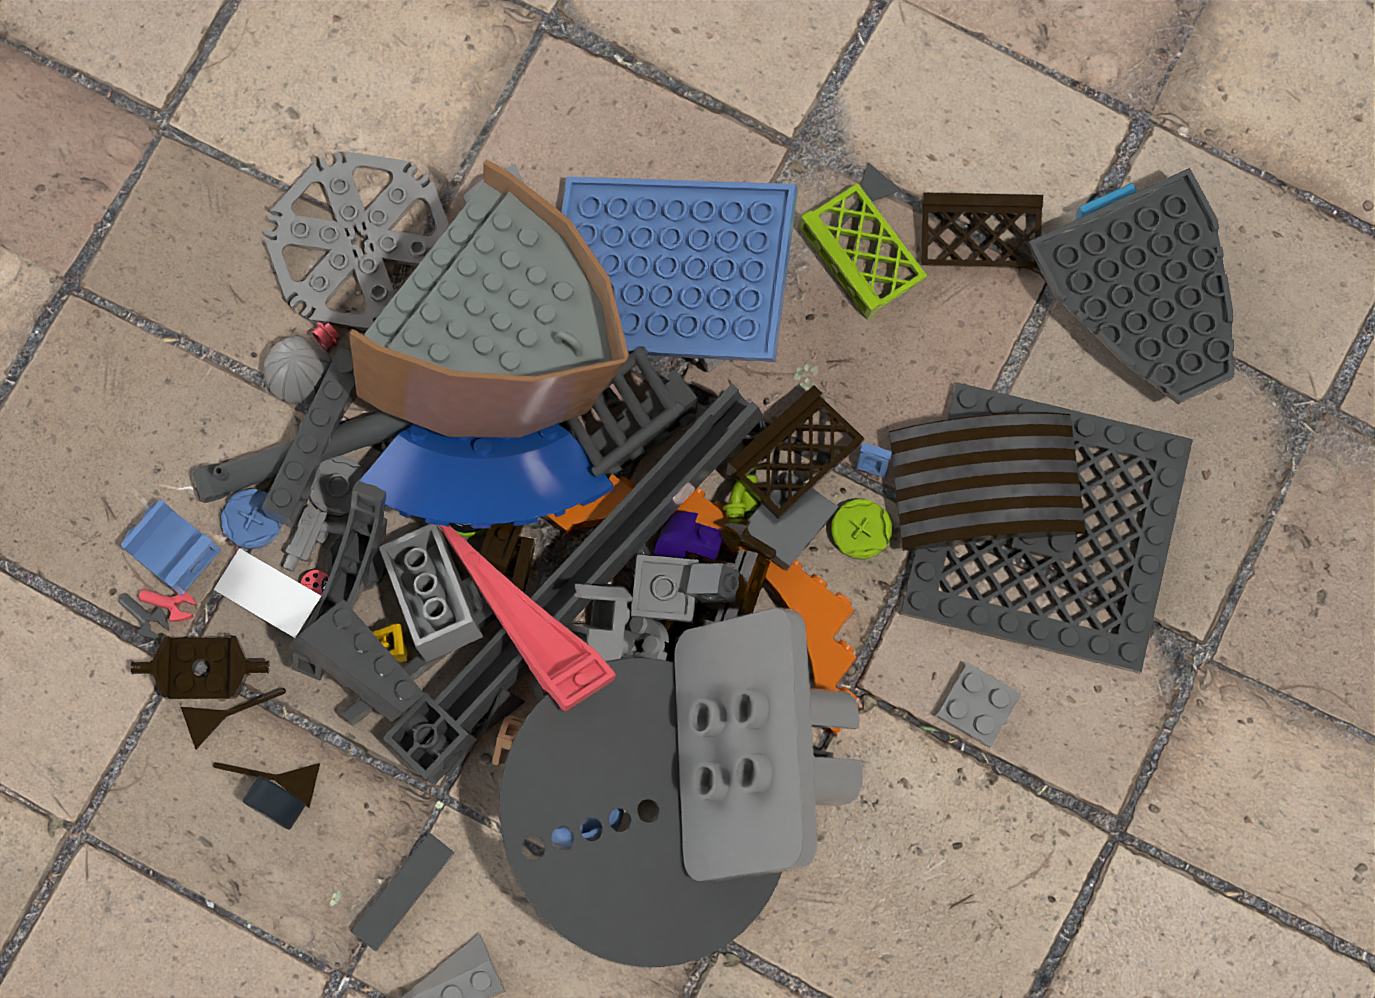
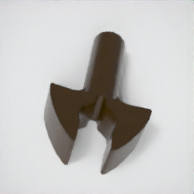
(744, 538)

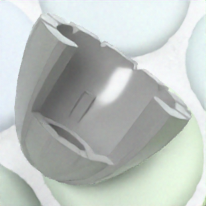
(295, 370)

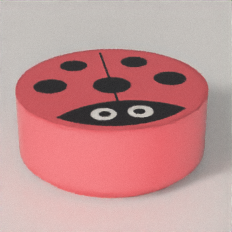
(315, 581)

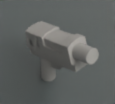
(310, 529)

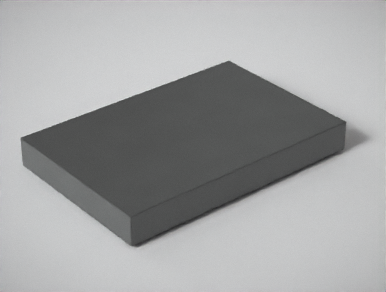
(796, 527)

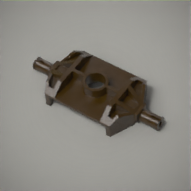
(176, 661)

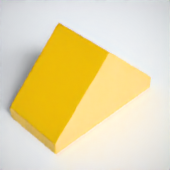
(395, 641)

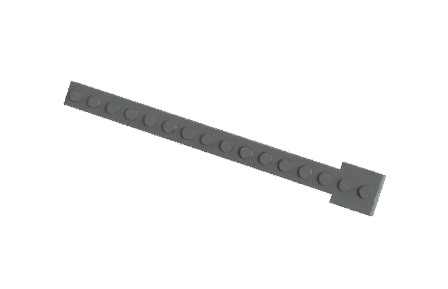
(437, 730)

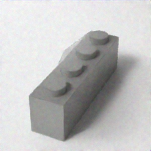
(464, 975)

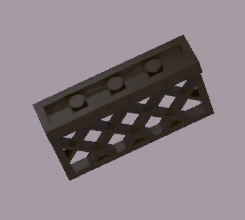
(979, 204)
(772, 439)

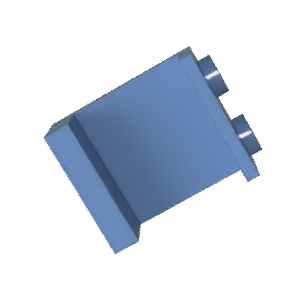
(170, 547)

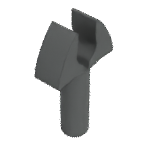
(144, 617)

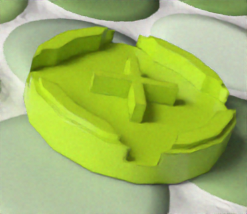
(861, 529)

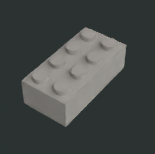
(430, 592)

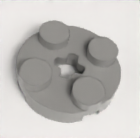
(648, 632)

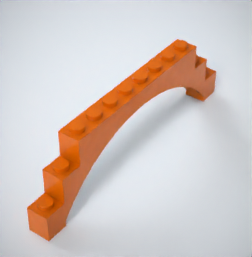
(820, 608)

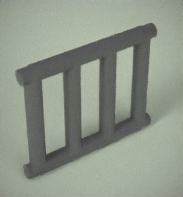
(648, 426)

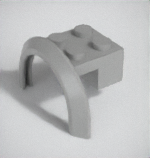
(607, 618)

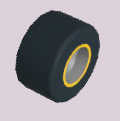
(274, 802)

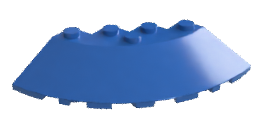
(485, 477)

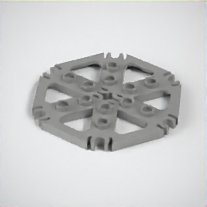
(332, 237)

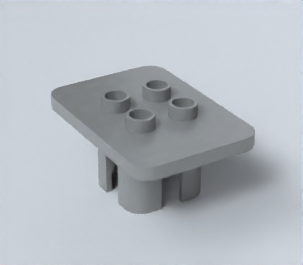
(750, 747)

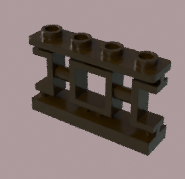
(752, 572)

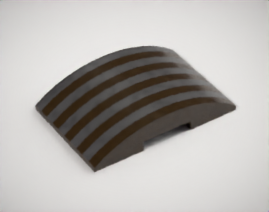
(986, 479)

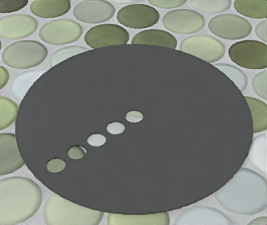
(629, 888)

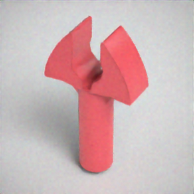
(169, 603)

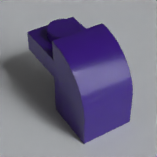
(684, 534)

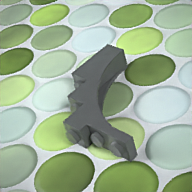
(351, 569)

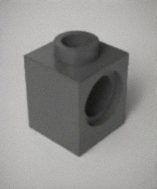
(713, 583)

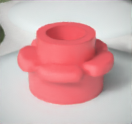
(325, 335)

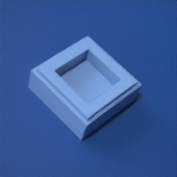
(873, 459)

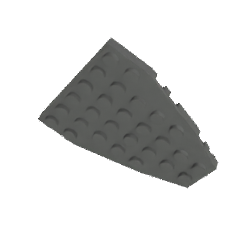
(1149, 284)

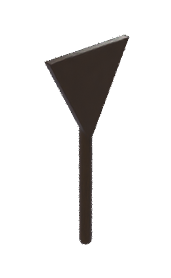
(204, 721)
(297, 782)

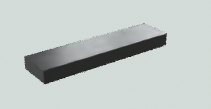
(402, 892)

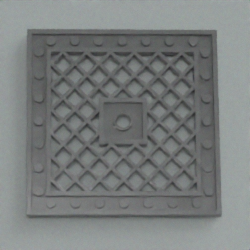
(1120, 650)

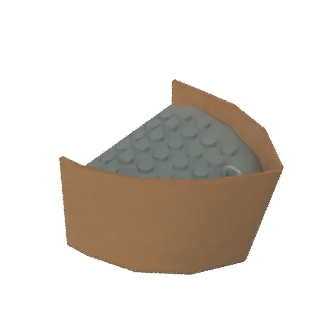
(496, 324)

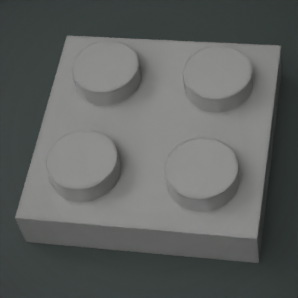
(662, 589)
(978, 705)

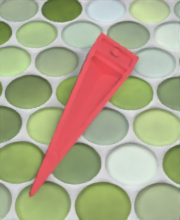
(556, 656)

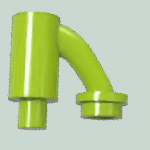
(742, 501)

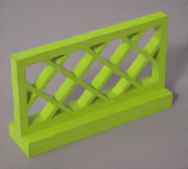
(843, 267)

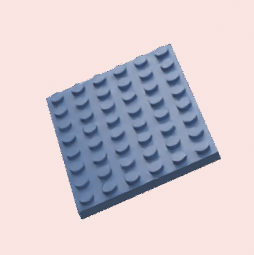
(690, 261)

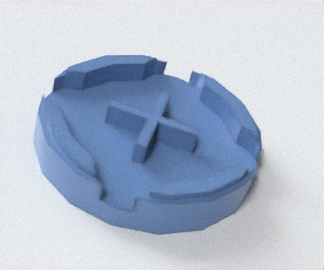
(246, 521)

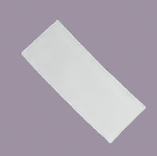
(267, 593)

